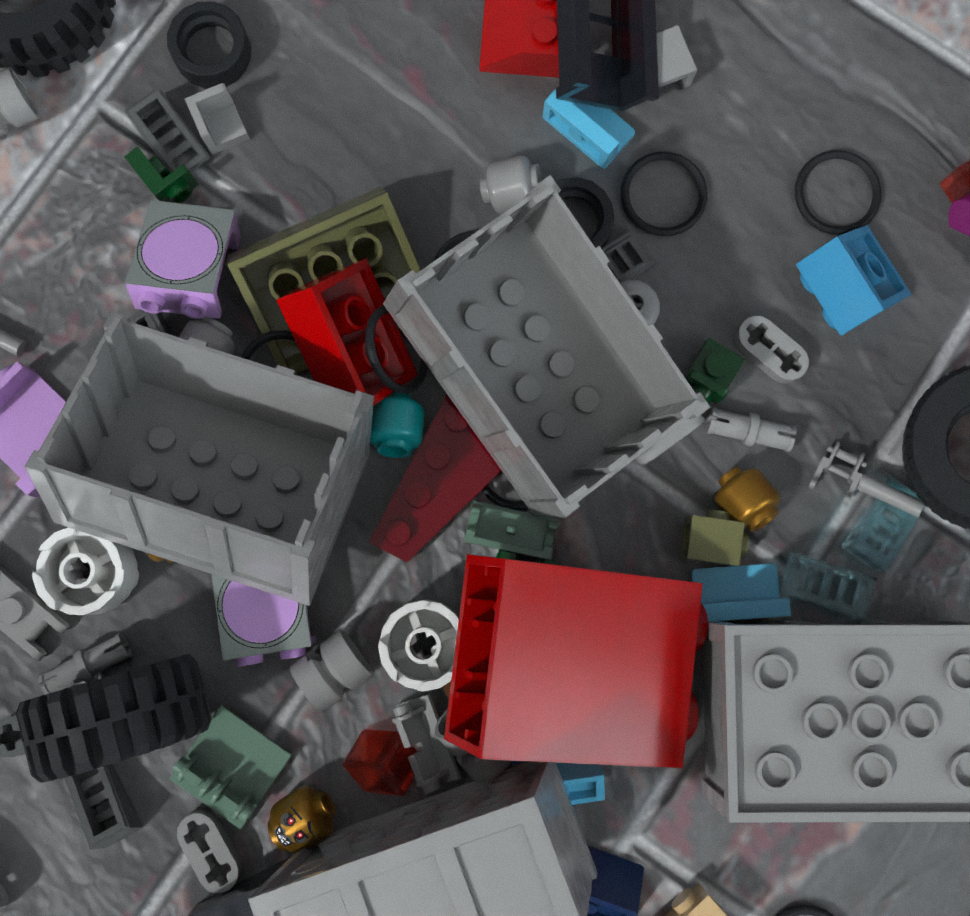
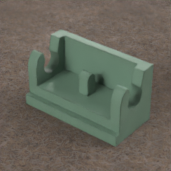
(511, 530)

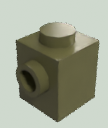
(714, 539)

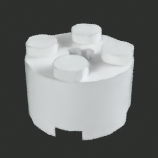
(61, 579)
(400, 634)

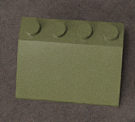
(313, 249)

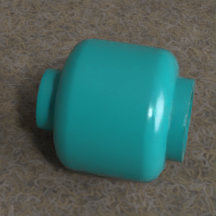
(397, 425)

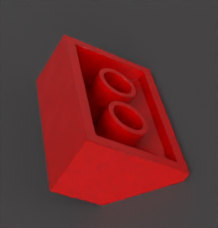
(520, 38)
(330, 330)

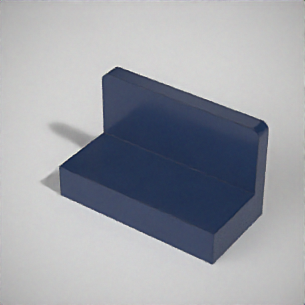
(616, 887)

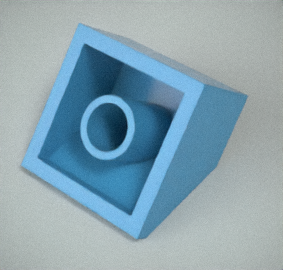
(852, 279)

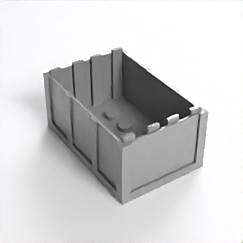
(543, 352)
(205, 459)
(837, 721)
(457, 853)

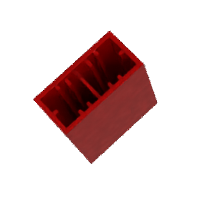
(574, 665)

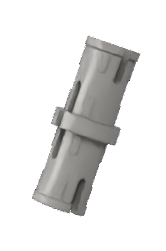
(750, 429)
(86, 665)

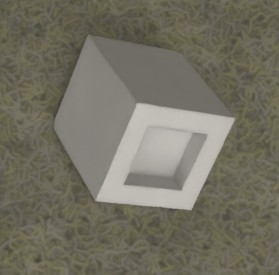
(674, 59)
(217, 118)

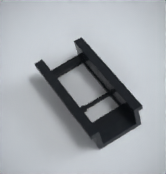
(602, 79)

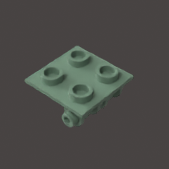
(230, 767)

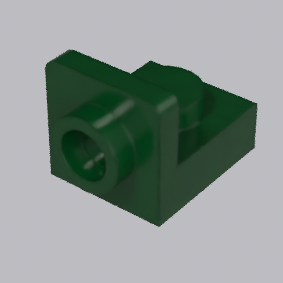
(165, 186)
(713, 371)

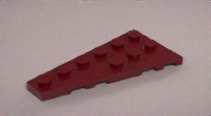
(437, 485)

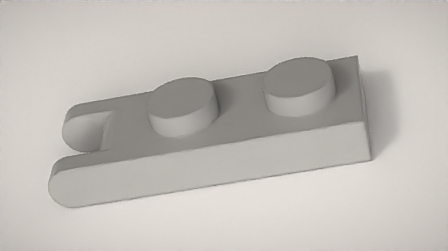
(25, 615)

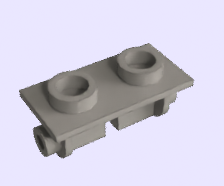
(416, 727)

